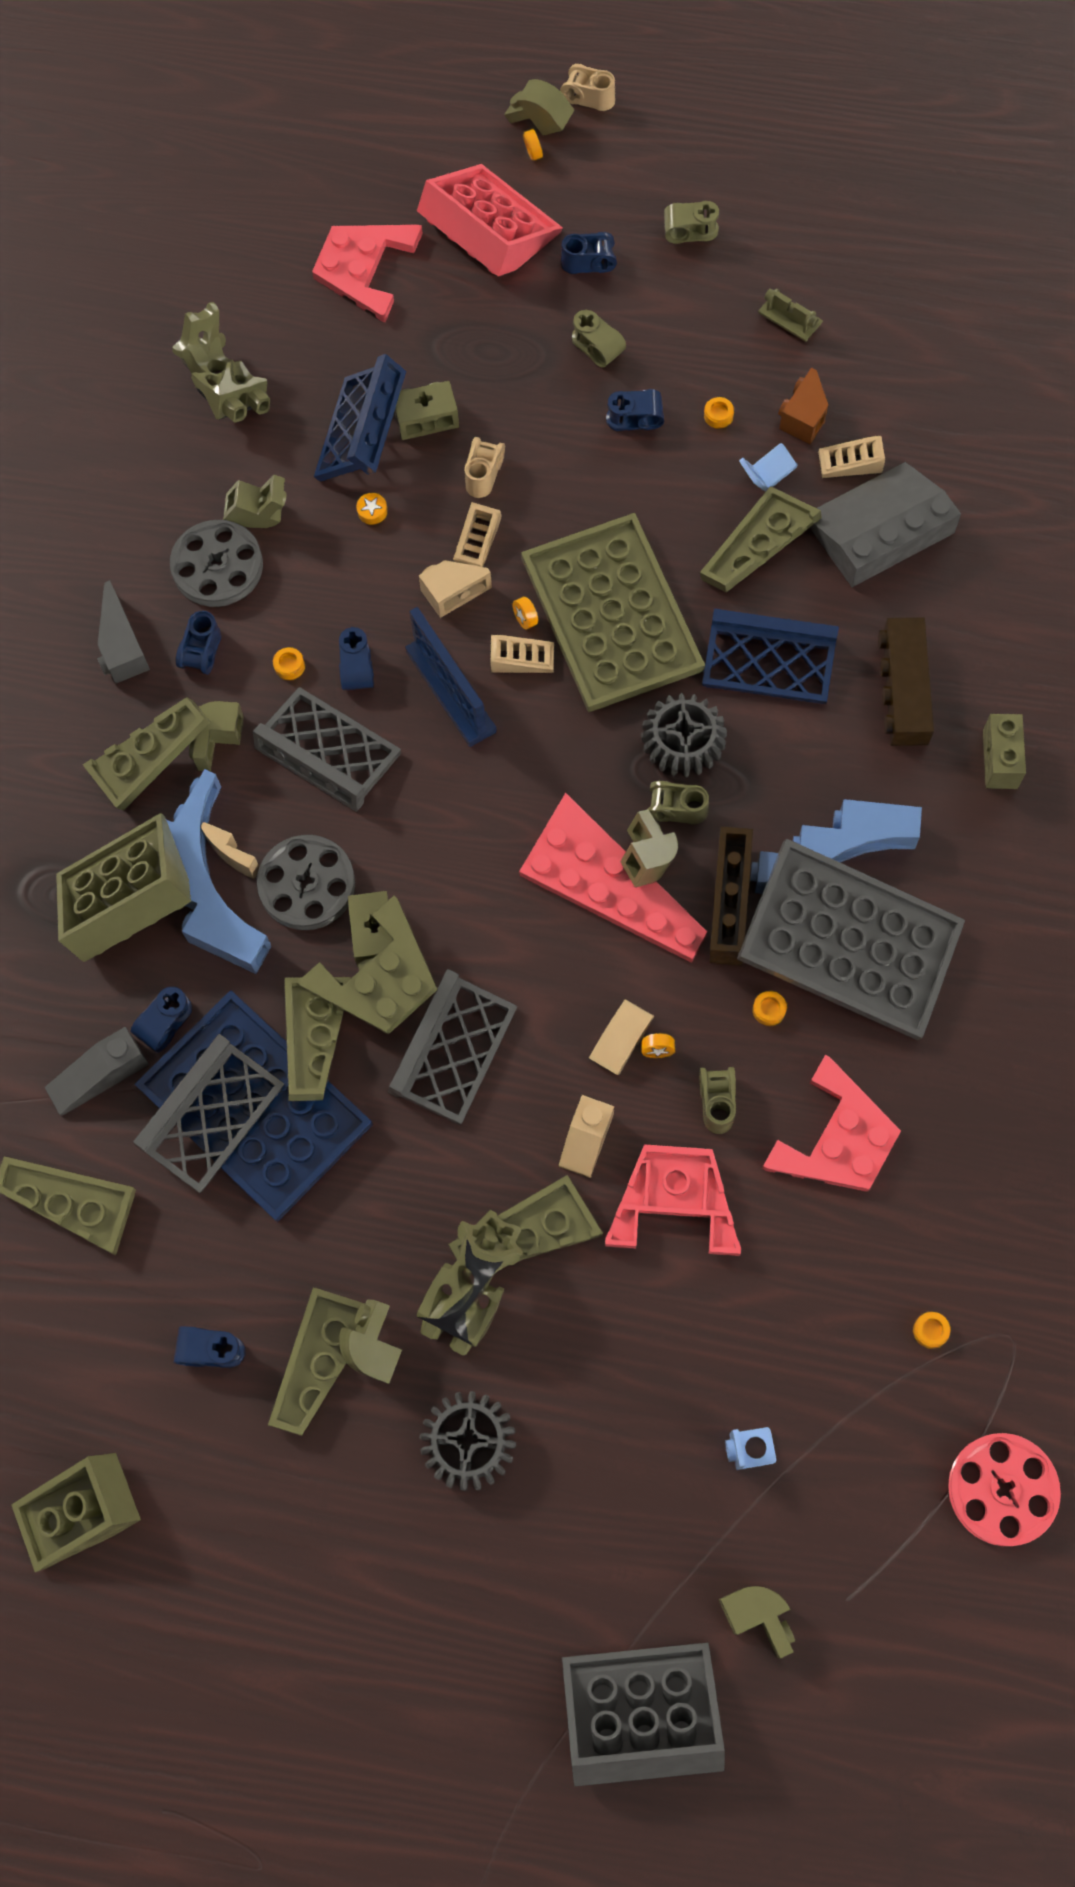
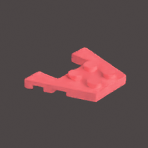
(353, 256)
(852, 1142)
(678, 1184)

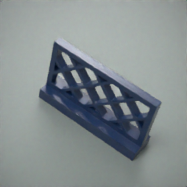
(373, 420)
(773, 630)
(448, 682)

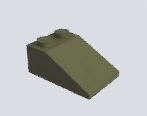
(75, 1510)

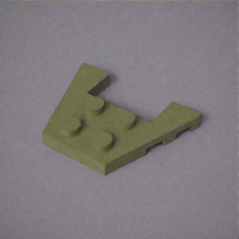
(388, 985)

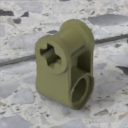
(687, 222)
(597, 338)
(675, 802)
(718, 1092)

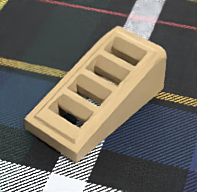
(861, 447)
(484, 513)
(521, 665)

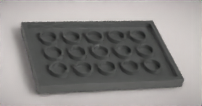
(851, 939)

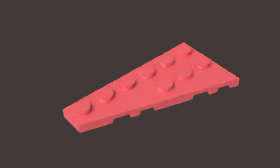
(585, 868)

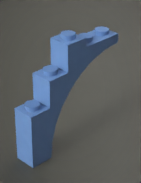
(856, 830)
(212, 923)

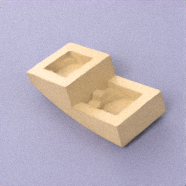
(225, 846)
(621, 1037)

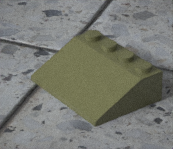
(120, 889)

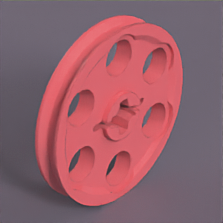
(1021, 1492)

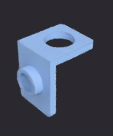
(771, 467)
(736, 1448)

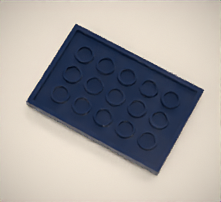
(291, 1139)

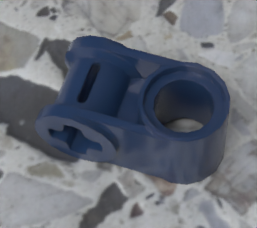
(585, 252)
(637, 410)
(196, 648)
(355, 663)
(160, 1021)
(202, 1348)

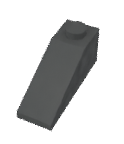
(117, 641)
(96, 1071)

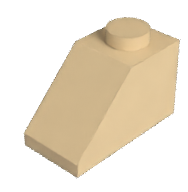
(453, 584)
(586, 1136)

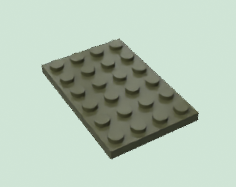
(612, 612)

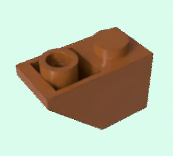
(806, 409)

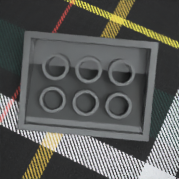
(884, 522)
(642, 1714)

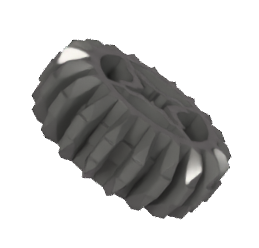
(708, 730)
(436, 1438)

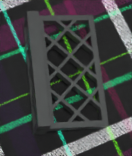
(306, 762)
(426, 1034)
(186, 1094)

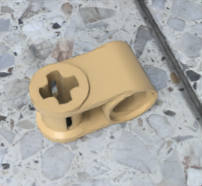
(592, 87)
(483, 462)

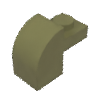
(542, 104)
(255, 505)
(224, 728)
(650, 851)
(361, 1347)
(759, 1606)

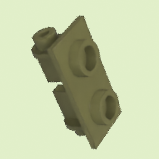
(789, 315)

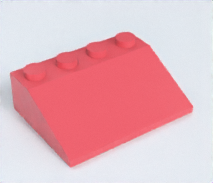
(487, 218)

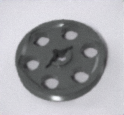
(217, 575)
(298, 870)

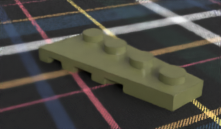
(760, 535)
(137, 761)
(310, 1040)
(76, 1202)
(548, 1221)
(313, 1361)

